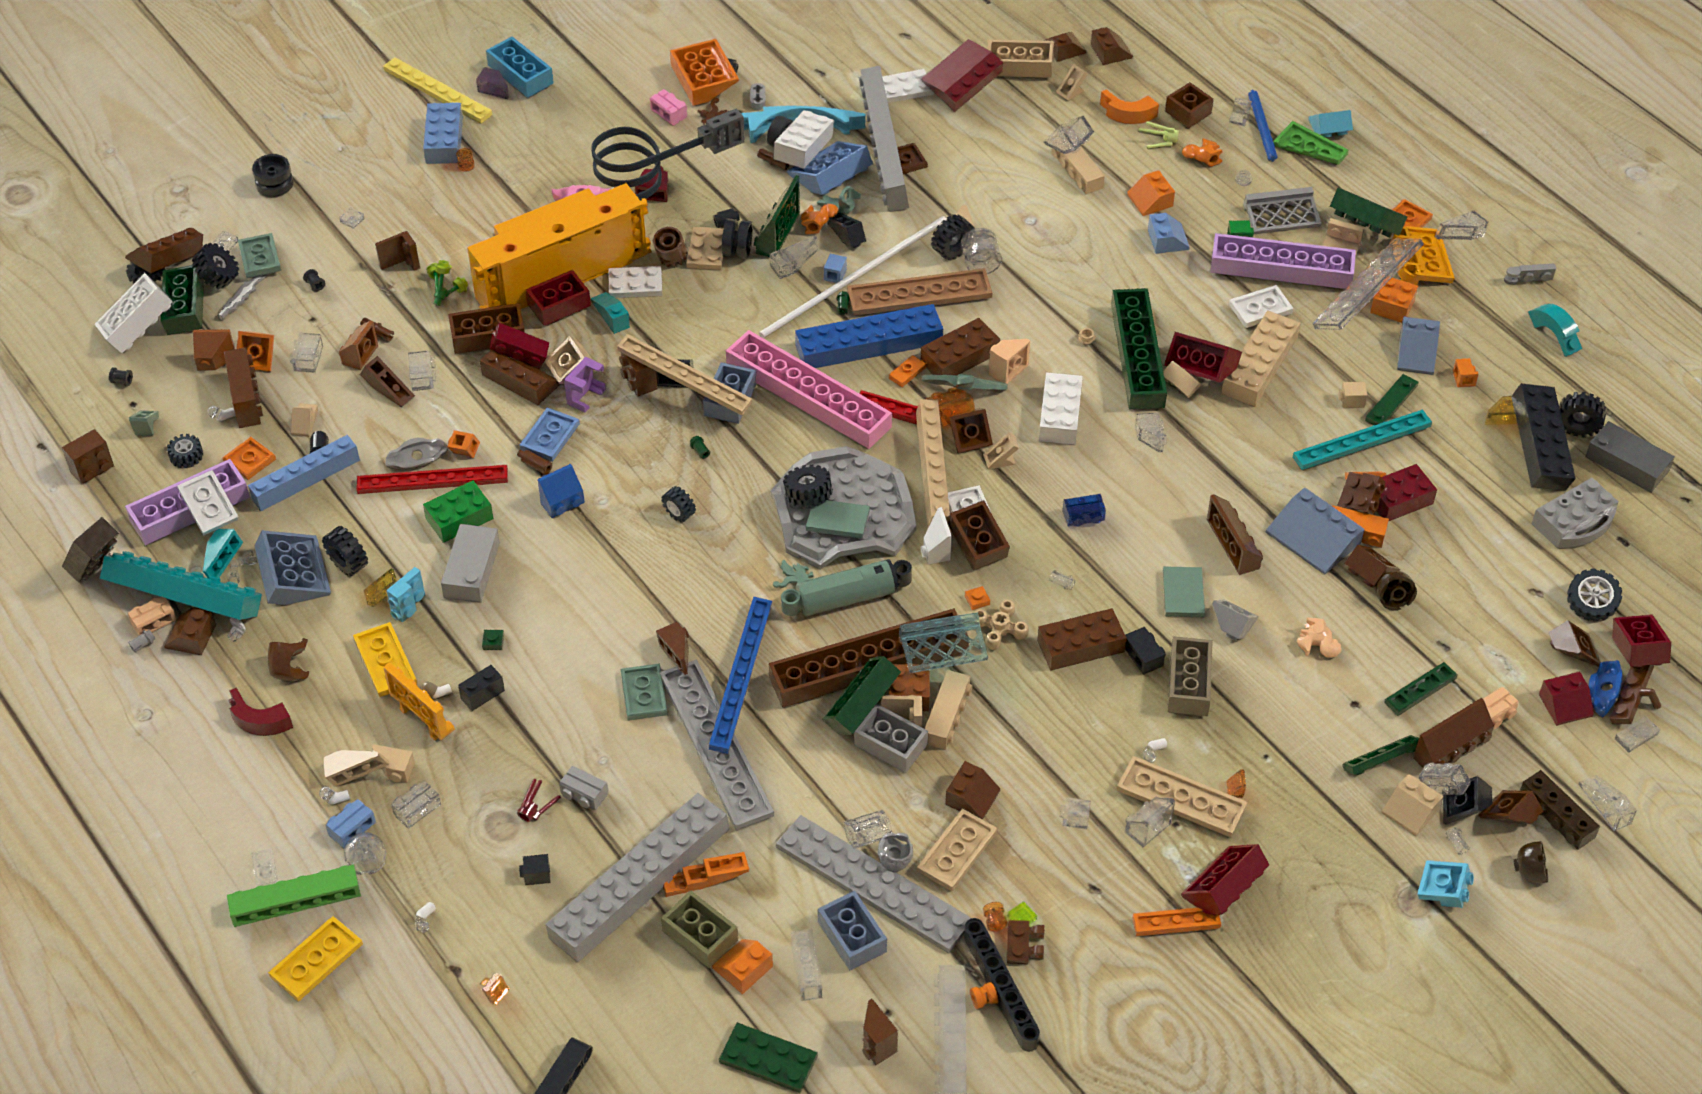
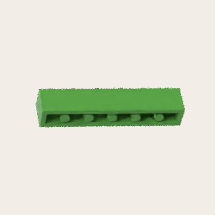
(293, 895)

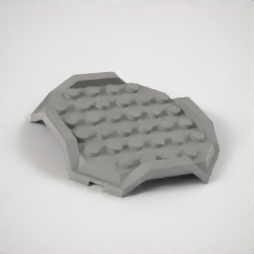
(855, 480)

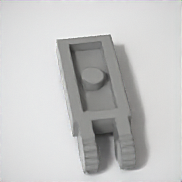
(1530, 273)

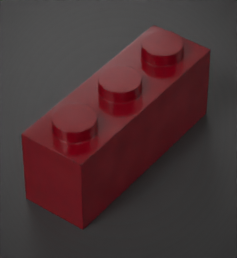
(519, 345)

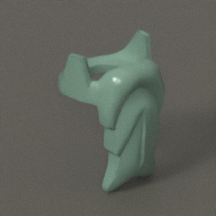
(844, 205)

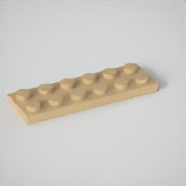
(1192, 799)

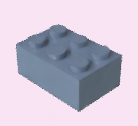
(737, 378)
(852, 930)

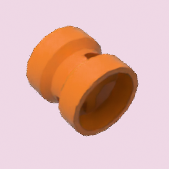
(983, 995)

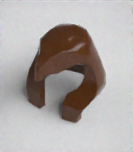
(279, 660)

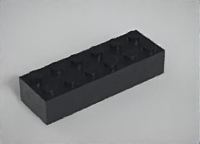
(1543, 437)

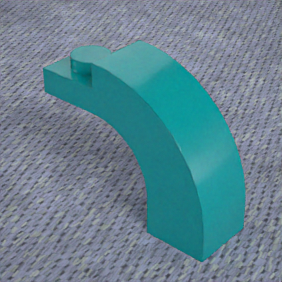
(1560, 324)

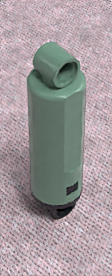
(846, 587)

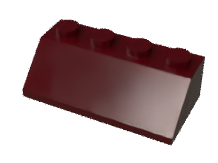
(1203, 357)
(1226, 878)

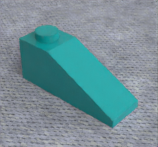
(612, 312)
(220, 551)

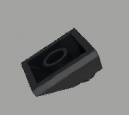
(1474, 800)

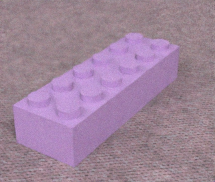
(167, 511)

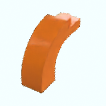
(1129, 112)

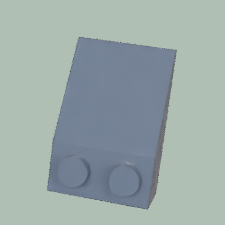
(1418, 345)

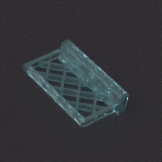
(943, 627)

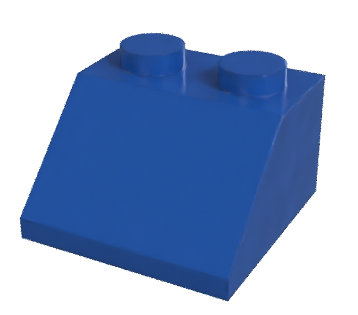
(560, 491)

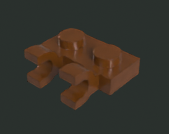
(1018, 942)

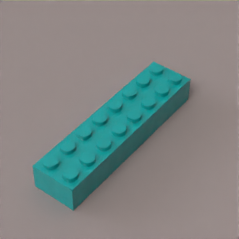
(181, 585)

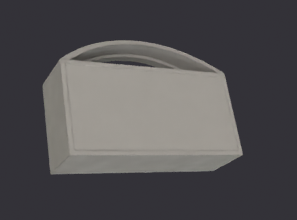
(1576, 513)

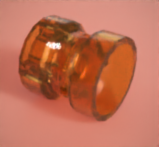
(465, 159)
(995, 916)

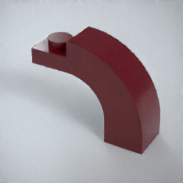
(259, 721)

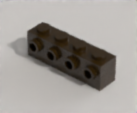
(1561, 810)

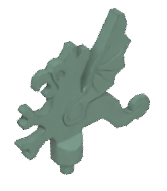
(792, 576)

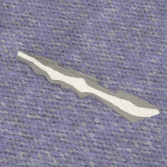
(240, 296)

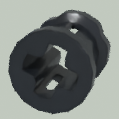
(316, 283)
(120, 376)

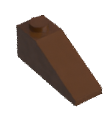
(384, 381)
(674, 643)

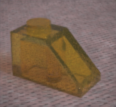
(1501, 412)

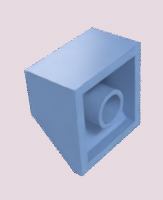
(1166, 234)

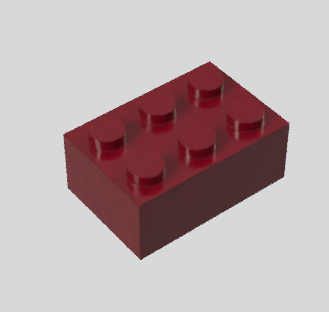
(558, 297)
(1405, 493)
(1641, 640)

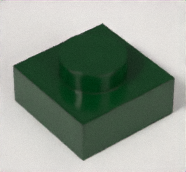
(493, 640)

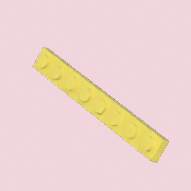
(437, 89)

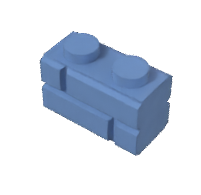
(352, 820)

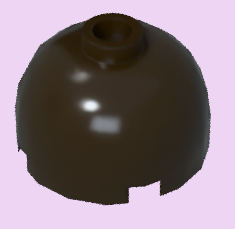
(1396, 590)
(1532, 863)

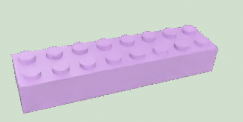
(1283, 261)

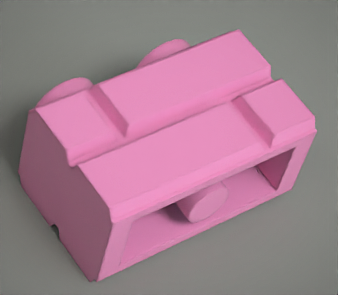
(668, 107)

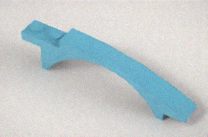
(759, 122)

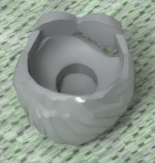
(893, 853)

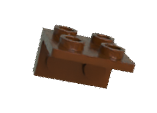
(397, 250)

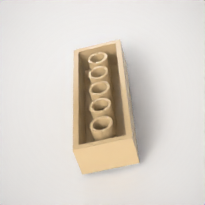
(1261, 358)

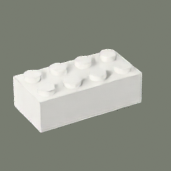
(803, 139)
(1060, 408)

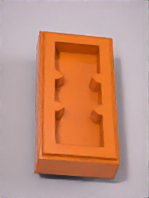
(907, 371)

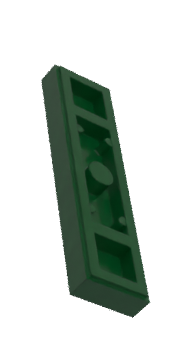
(1392, 400)
(1421, 688)
(1359, 764)

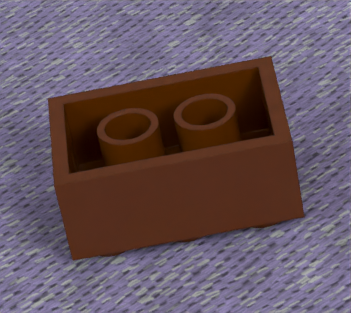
(978, 535)

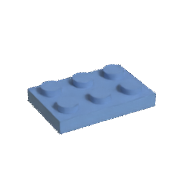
(550, 434)

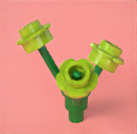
(436, 271)

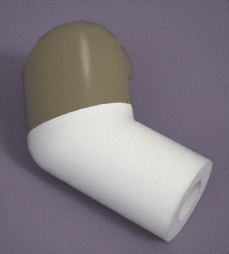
(435, 691)

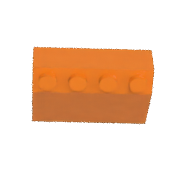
(703, 70)

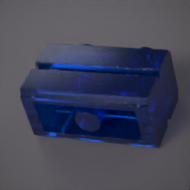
(1084, 510)

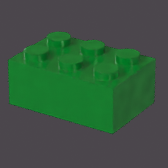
(459, 506)

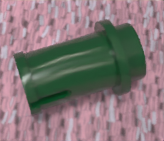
(843, 299)
(698, 444)

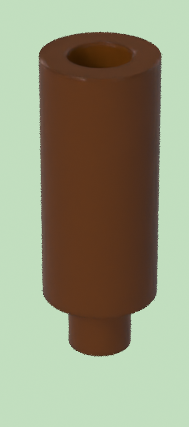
(535, 461)

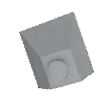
(1233, 619)

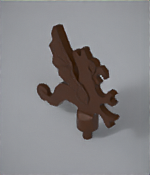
(713, 113)

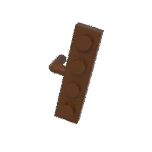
(1632, 693)

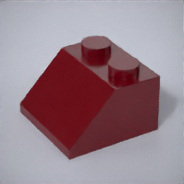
(1567, 698)

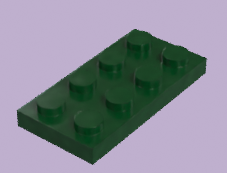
(768, 1057)

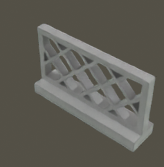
(1279, 200)

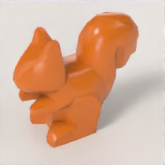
(1207, 153)
(816, 219)

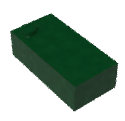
(187, 295)
(861, 695)

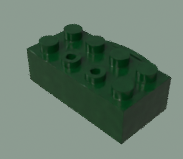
(1367, 213)

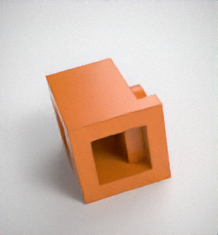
(1465, 373)
(463, 443)

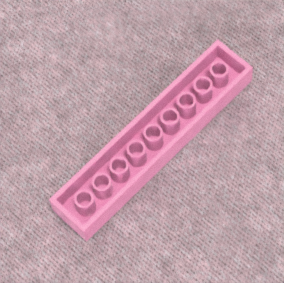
(811, 389)

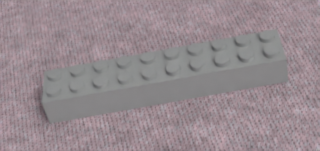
(884, 139)
(637, 877)

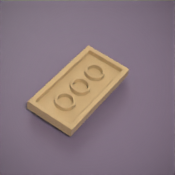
(957, 850)

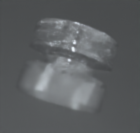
(981, 250)

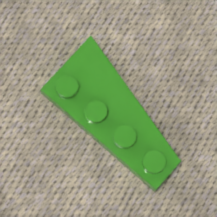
(1307, 142)

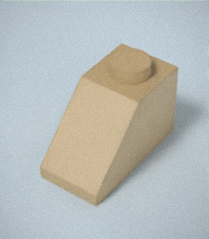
(400, 763)

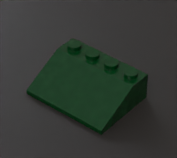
(780, 220)

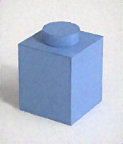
(835, 268)

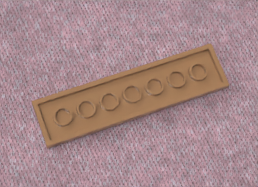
(919, 291)

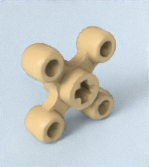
(1001, 624)

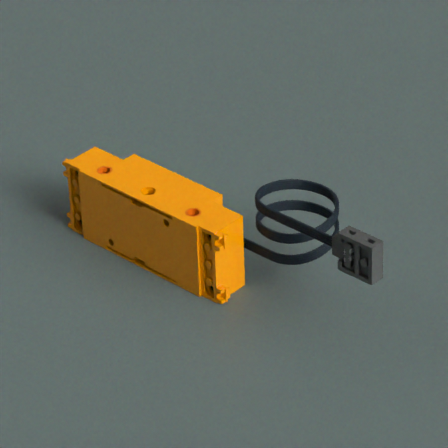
(584, 229)

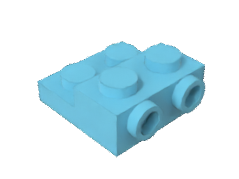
(405, 594)
(1446, 883)

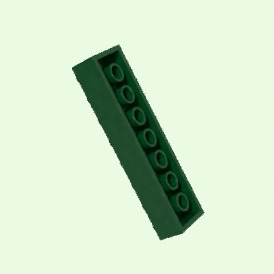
(1138, 349)

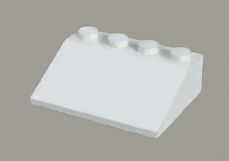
(133, 313)

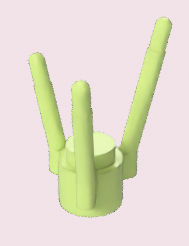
(1170, 135)

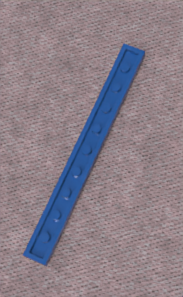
(740, 675)

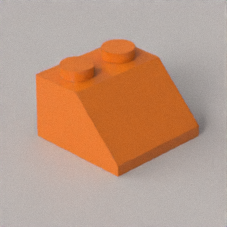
(1152, 193)
(744, 964)

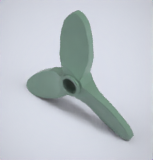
(964, 381)

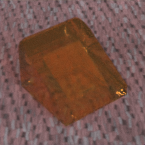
(1237, 784)

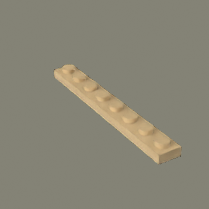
(684, 374)

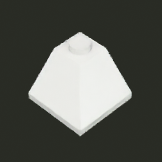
(937, 540)

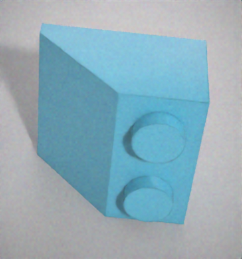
(1332, 122)

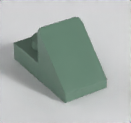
(143, 422)

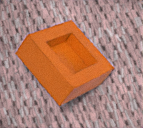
(977, 598)

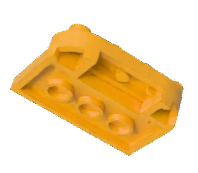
(1429, 262)
(417, 701)

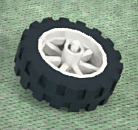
(1583, 607)

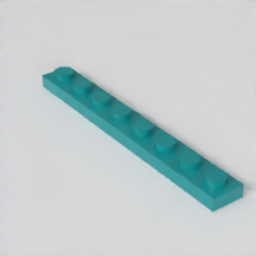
(1362, 439)

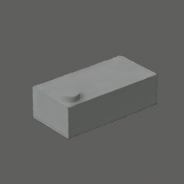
(470, 563)

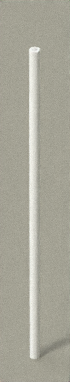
(851, 277)

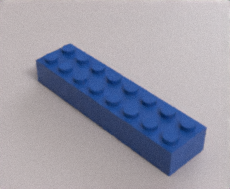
(868, 336)

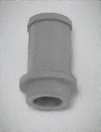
(142, 640)

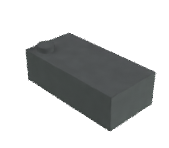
(1629, 456)

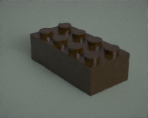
(89, 550)

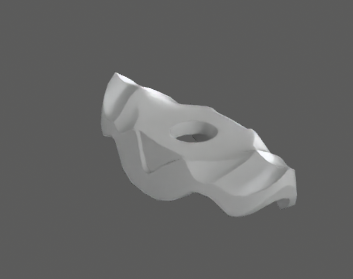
(430, 449)

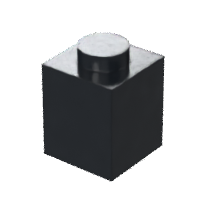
(535, 869)

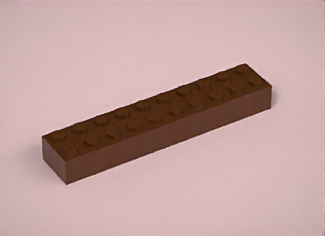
(836, 665)

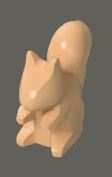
(1318, 635)

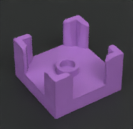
(582, 380)

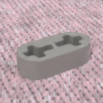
(757, 96)

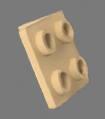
(1343, 235)
(905, 706)

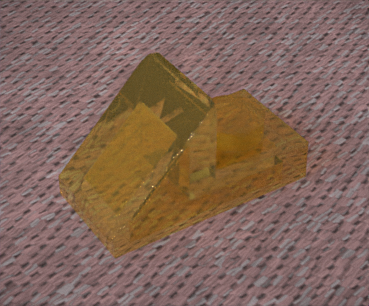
(377, 590)

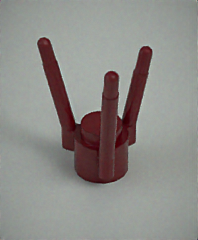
(528, 809)

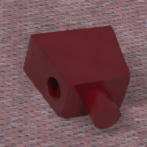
(662, 193)

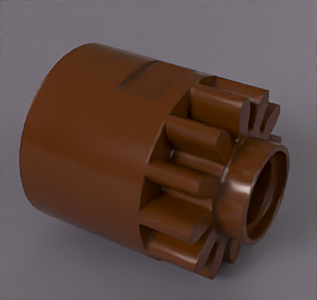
(670, 246)

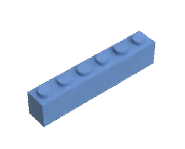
(303, 472)

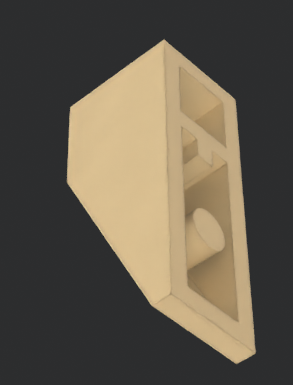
(348, 765)

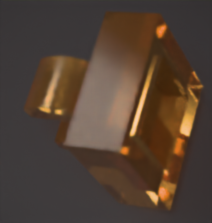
(494, 988)

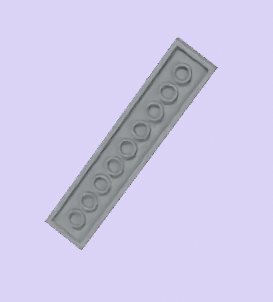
(729, 772)
(874, 883)

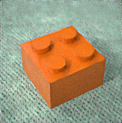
(1394, 300)

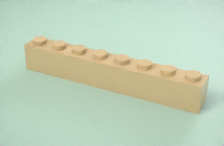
(932, 459)

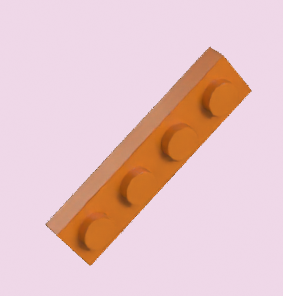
(1174, 921)

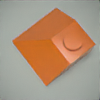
(259, 346)

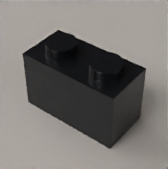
(1144, 650)
(481, 687)

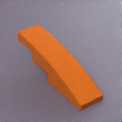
(711, 872)

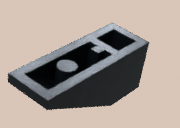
(847, 229)

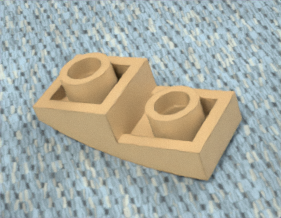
(1181, 379)

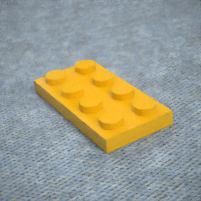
(378, 648)
(315, 958)

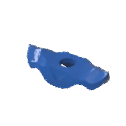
(1608, 673)

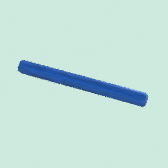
(1262, 126)

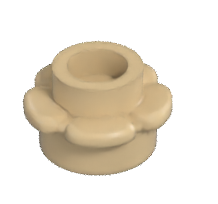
(1086, 336)

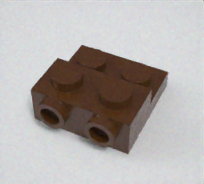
(1362, 492)

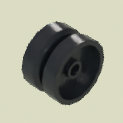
(272, 175)
(737, 238)

